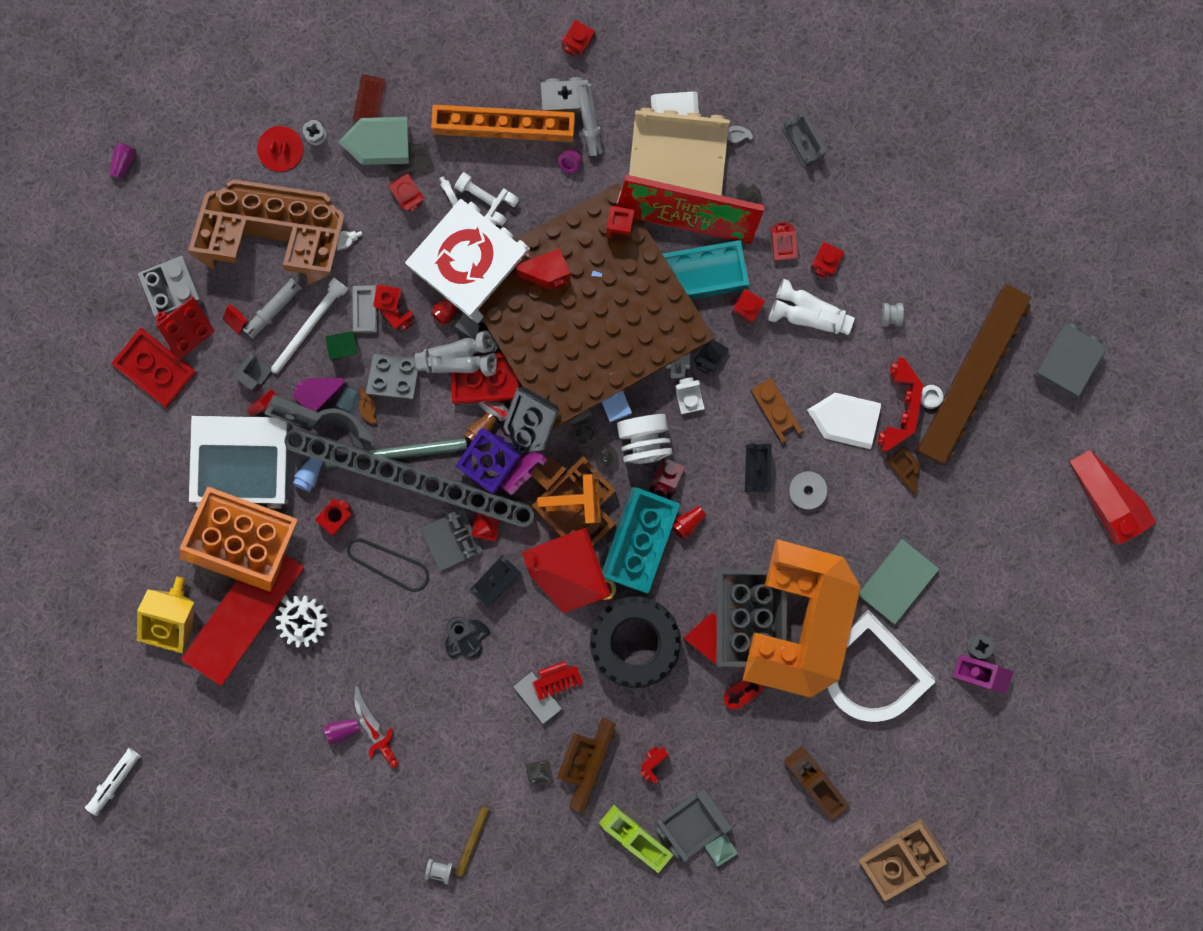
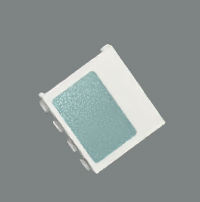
(239, 458)

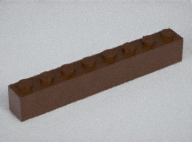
(973, 375)

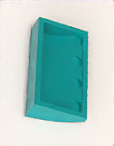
(710, 269)

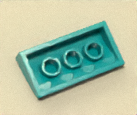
(640, 540)

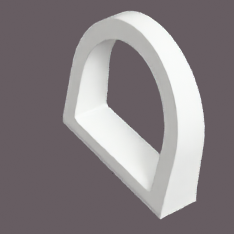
(924, 681)

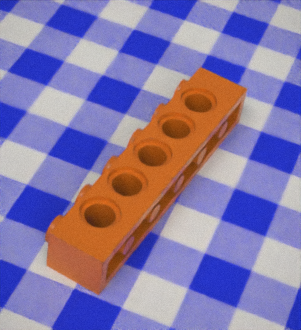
(503, 123)

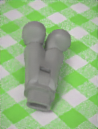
(460, 356)

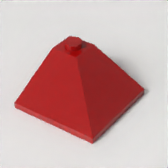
(568, 570)

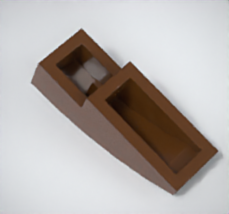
(816, 783)

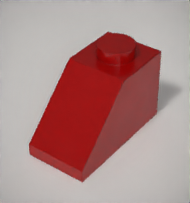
(545, 270)

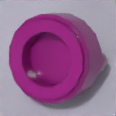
(570, 161)

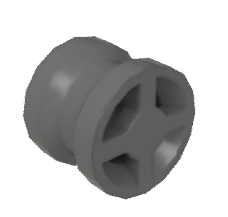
(975, 646)

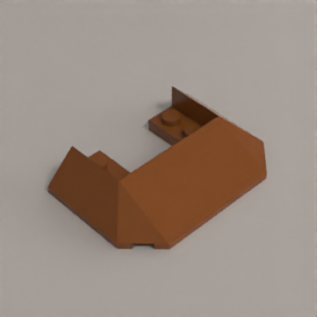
(271, 212)

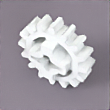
(299, 634)

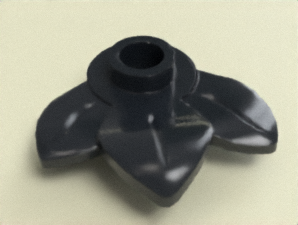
(467, 640)

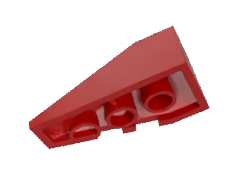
(1116, 504)

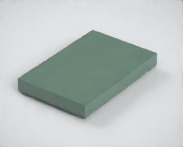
(898, 581)

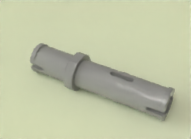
(591, 129)
(270, 310)

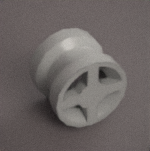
(892, 314)

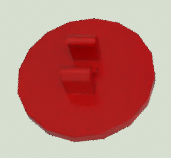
(280, 148)

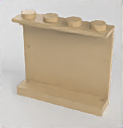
(680, 149)

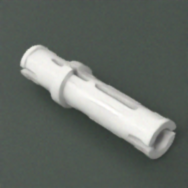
(96, 804)

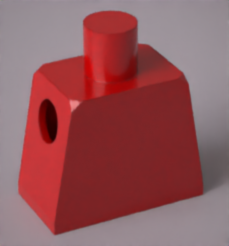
(704, 636)

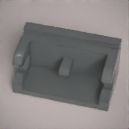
(804, 139)

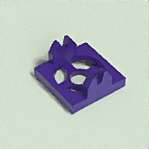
(511, 458)

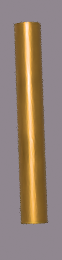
(472, 841)

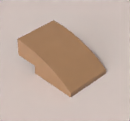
(903, 859)

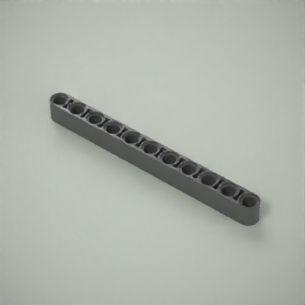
(397, 478)

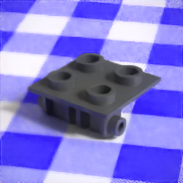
(392, 377)
(451, 540)

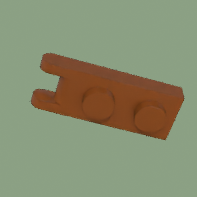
(775, 409)

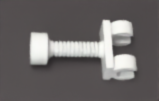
(465, 184)

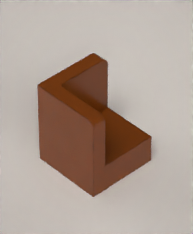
(548, 473)

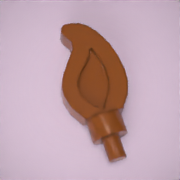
(367, 406)

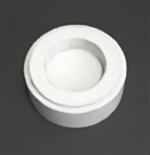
(931, 397)

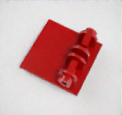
(184, 327)

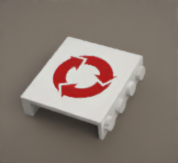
(467, 257)

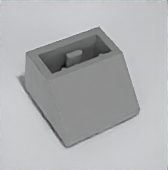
(169, 285)

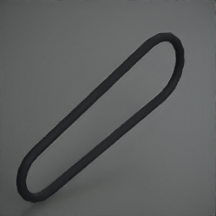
(393, 553)

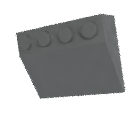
(744, 609)

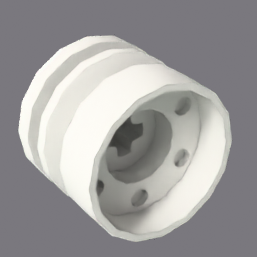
(644, 438)

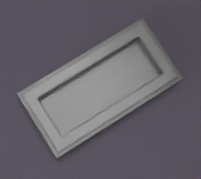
(363, 311)
(543, 708)

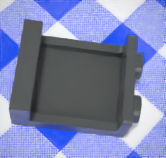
(1070, 360)
(692, 824)

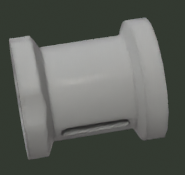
(311, 126)
(438, 871)

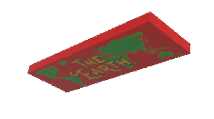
(690, 209)

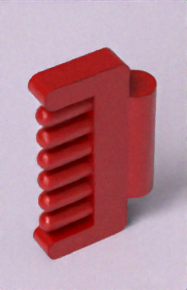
(555, 674)

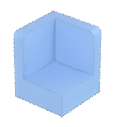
(616, 407)

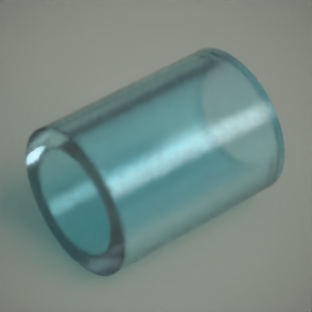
(346, 399)

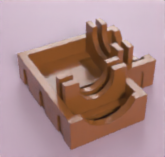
(568, 520)

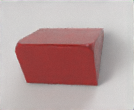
(235, 319)

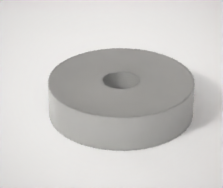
(797, 486)

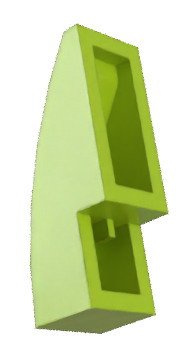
(636, 838)

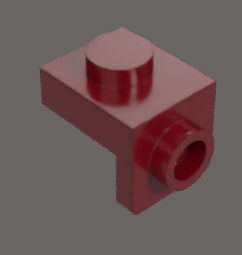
(666, 478)

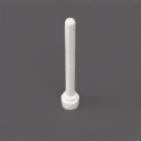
(335, 290)

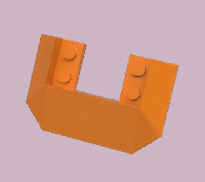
(826, 629)

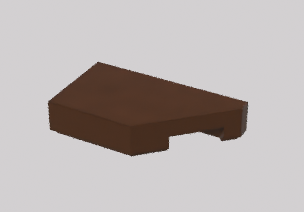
(905, 468)

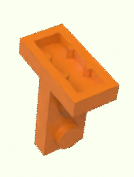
(589, 499)

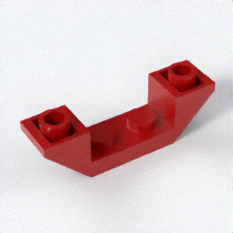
(903, 374)

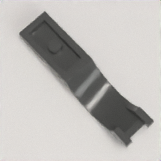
(308, 419)

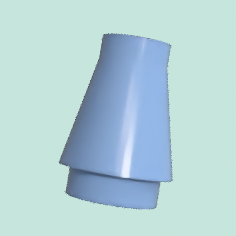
(308, 474)

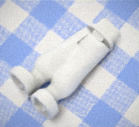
(809, 311)

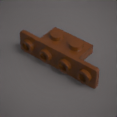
(584, 761)

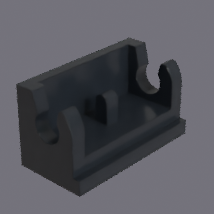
(758, 468)
(495, 581)

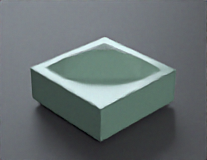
(721, 849)

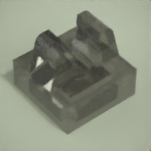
(749, 194)

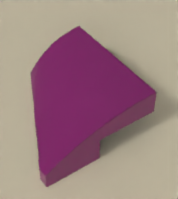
(521, 471)

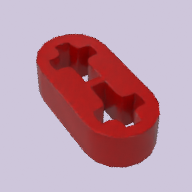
(745, 698)

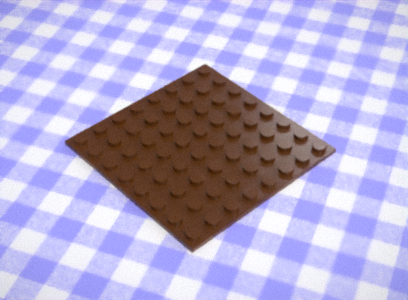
(596, 330)

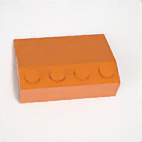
(238, 539)

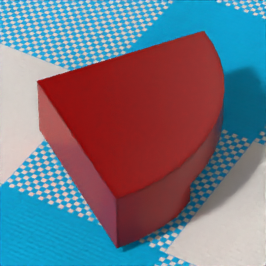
(261, 403)

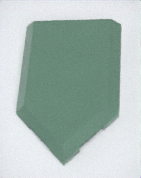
(378, 141)

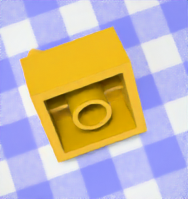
(166, 618)

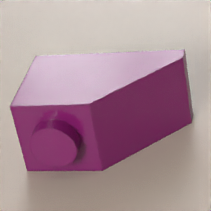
(317, 392)
(983, 674)

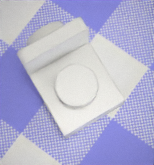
(689, 396)

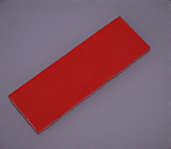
(237, 624)

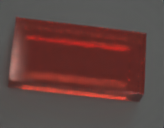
(369, 97)

